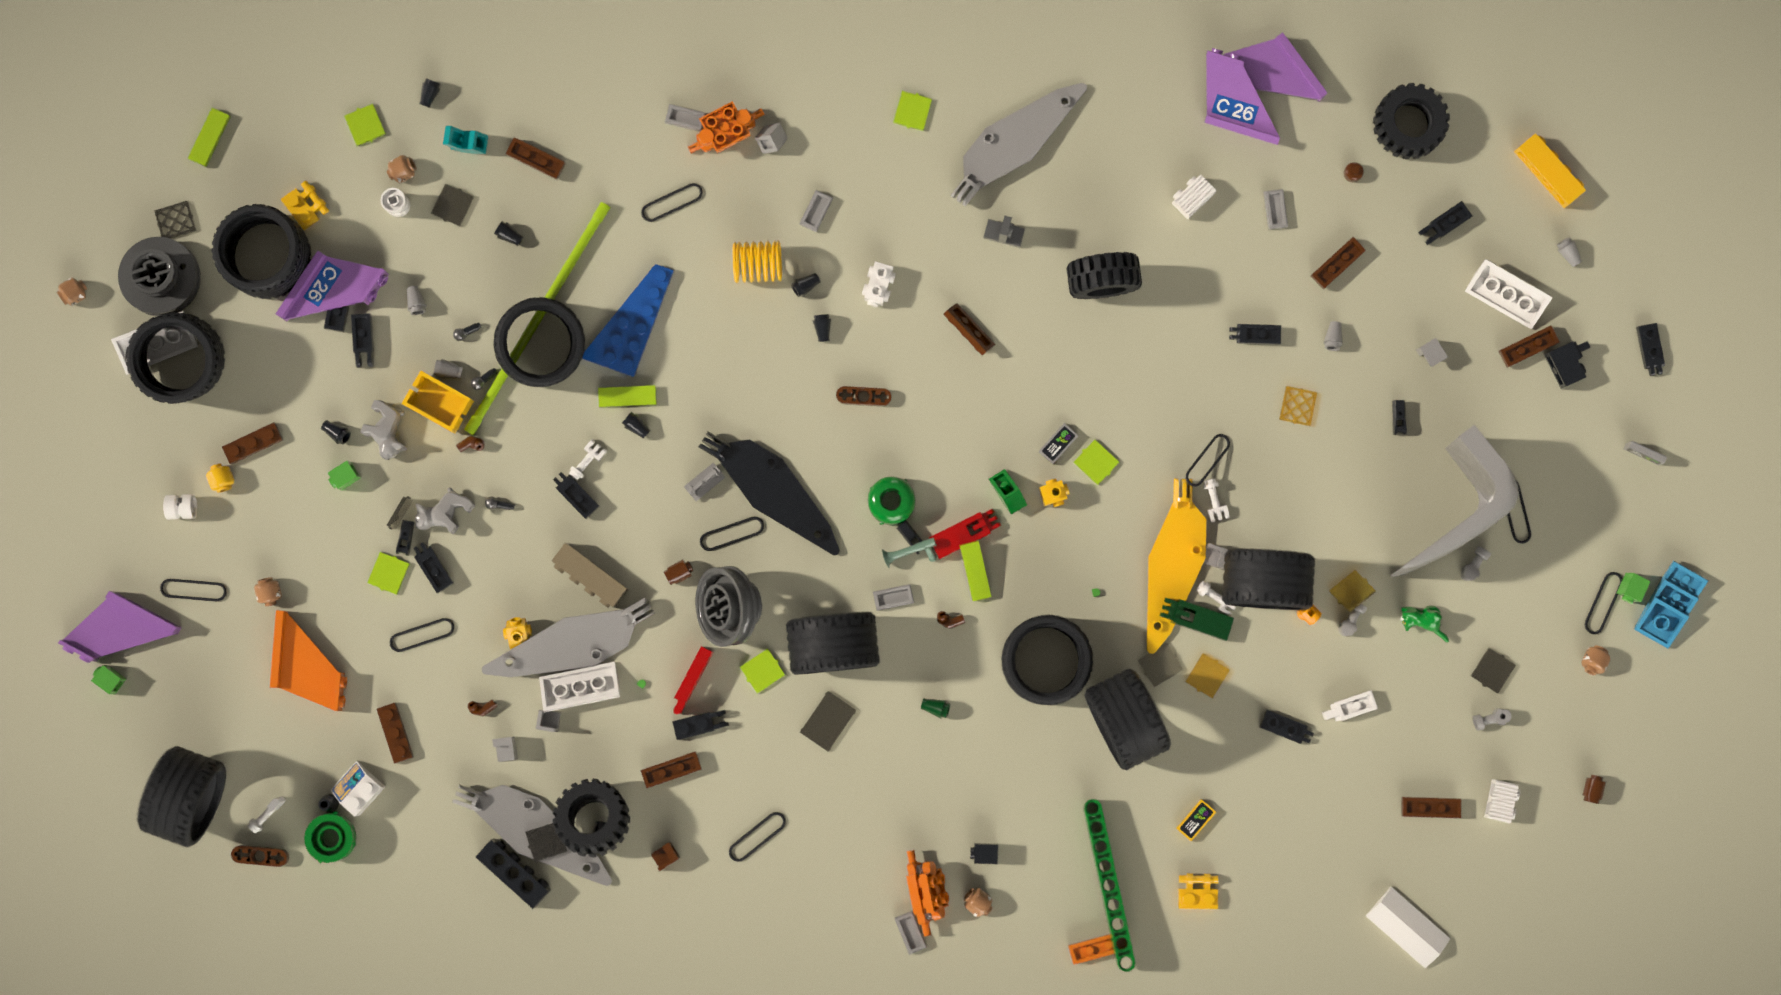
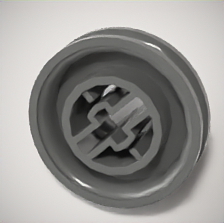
(173, 286)
(727, 606)

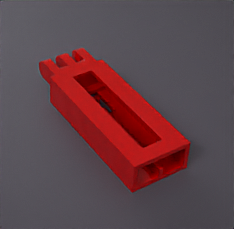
(958, 534)
(692, 678)

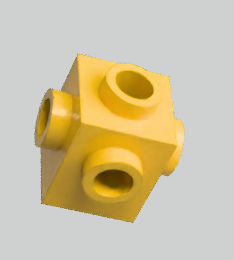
(1047, 496)
(517, 631)

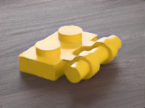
(300, 209)
(1197, 898)

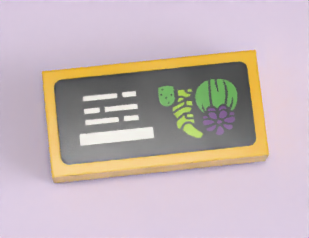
(1196, 820)

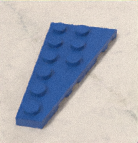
(628, 331)

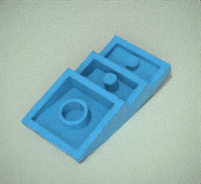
(1670, 604)

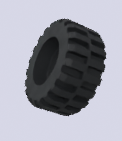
(1425, 101)
(1104, 275)
(577, 798)

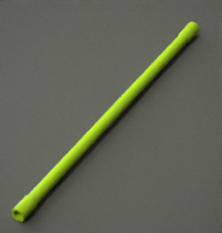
(597, 218)

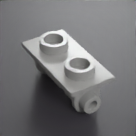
(704, 482)

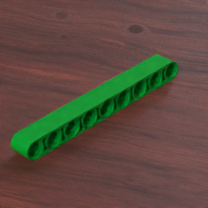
(1107, 895)

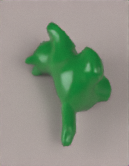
(1428, 619)

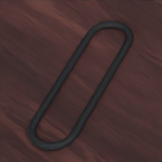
(675, 209)
(1207, 447)
(1526, 519)
(734, 541)
(193, 598)
(1595, 601)
(425, 642)
(763, 842)

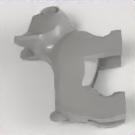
(385, 430)
(443, 512)

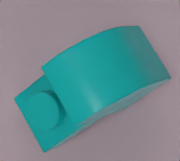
(465, 141)

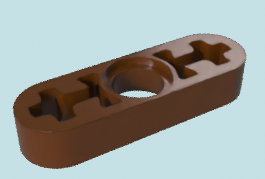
(878, 391)
(246, 849)

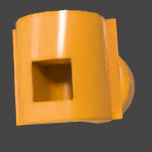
(1310, 616)

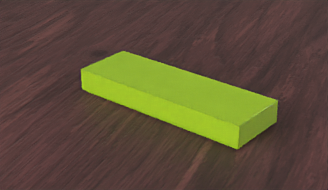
(209, 137)
(627, 396)
(975, 570)

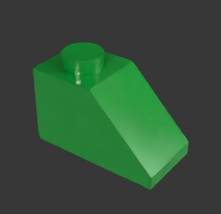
(1008, 491)

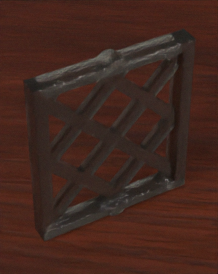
(170, 208)

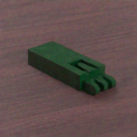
(1204, 622)

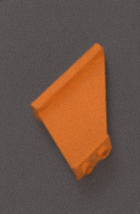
(302, 667)

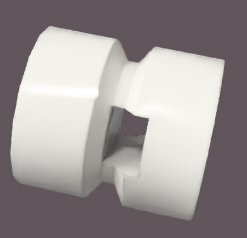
(395, 202)
(180, 506)

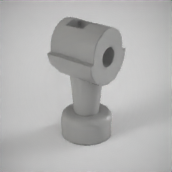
(1471, 571)
(1348, 626)
(1499, 716)

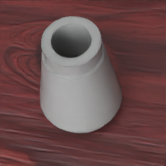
(1569, 251)
(416, 303)
(1333, 338)
(447, 369)

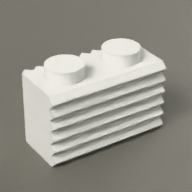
(1194, 196)
(1502, 801)

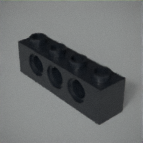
(487, 857)

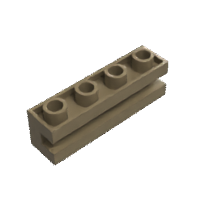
(590, 575)

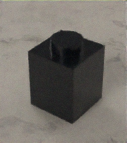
(984, 853)

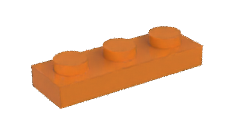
(1094, 948)

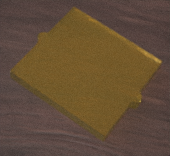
(1352, 591)
(1207, 675)

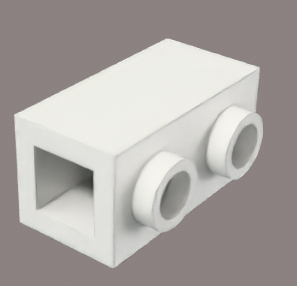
(877, 290)

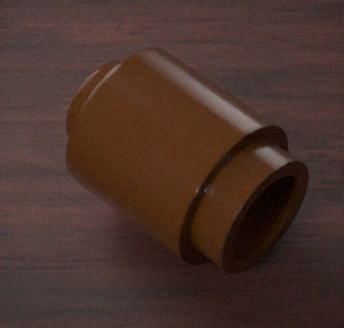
(678, 572)
(1594, 789)

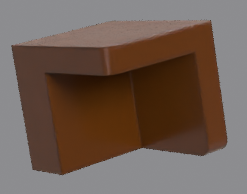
(665, 856)

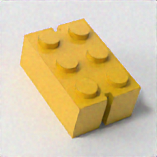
(438, 402)

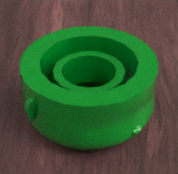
(897, 515)
(315, 843)

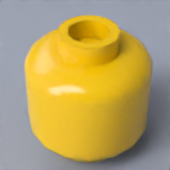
(220, 478)

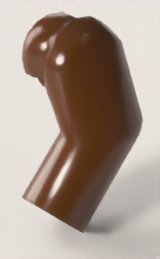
(471, 442)
(948, 621)
(481, 709)

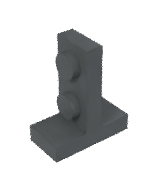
(1004, 232)

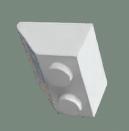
(357, 789)

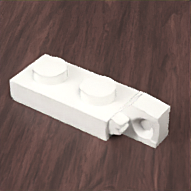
(1351, 707)

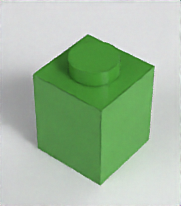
(343, 475)
(1633, 588)
(108, 679)

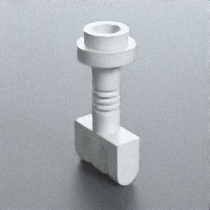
(576, 472)
(1217, 509)
(1204, 588)
(256, 824)

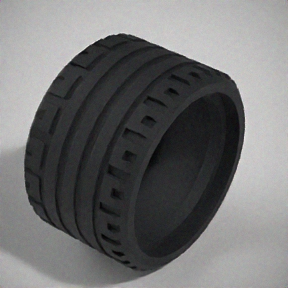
(231, 231)
(573, 325)
(138, 365)
(1268, 579)
(832, 643)
(1084, 652)
(1128, 719)
(181, 796)

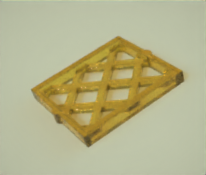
(1311, 408)

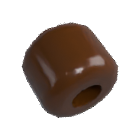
(1353, 172)

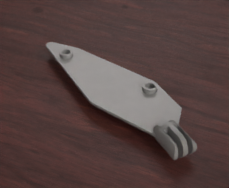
(1014, 140)
(572, 643)
(516, 812)

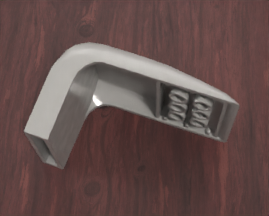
(1495, 490)

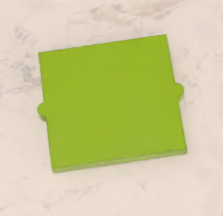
(912, 110)
(364, 125)
(1096, 462)
(388, 573)
(762, 671)

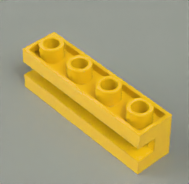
(1550, 170)

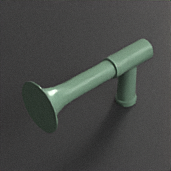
(923, 545)

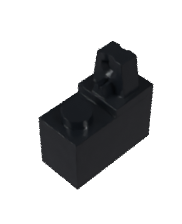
(1565, 363)

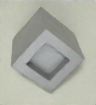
(771, 138)
(1432, 352)
(1215, 556)
(548, 721)
(505, 748)

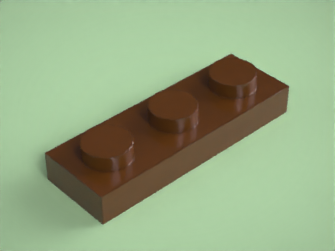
(535, 158)
(1338, 263)
(969, 329)
(1529, 346)
(252, 443)
(395, 733)
(671, 769)
(1431, 807)

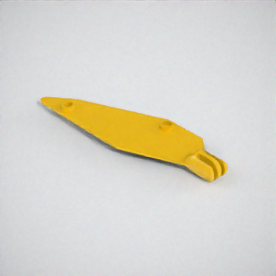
(1174, 561)

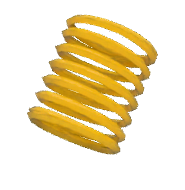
(750, 252)

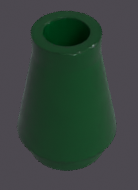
(938, 708)

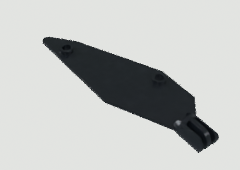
(772, 488)

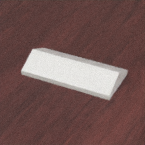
(1508, 293)
(164, 344)
(579, 687)
(1408, 927)

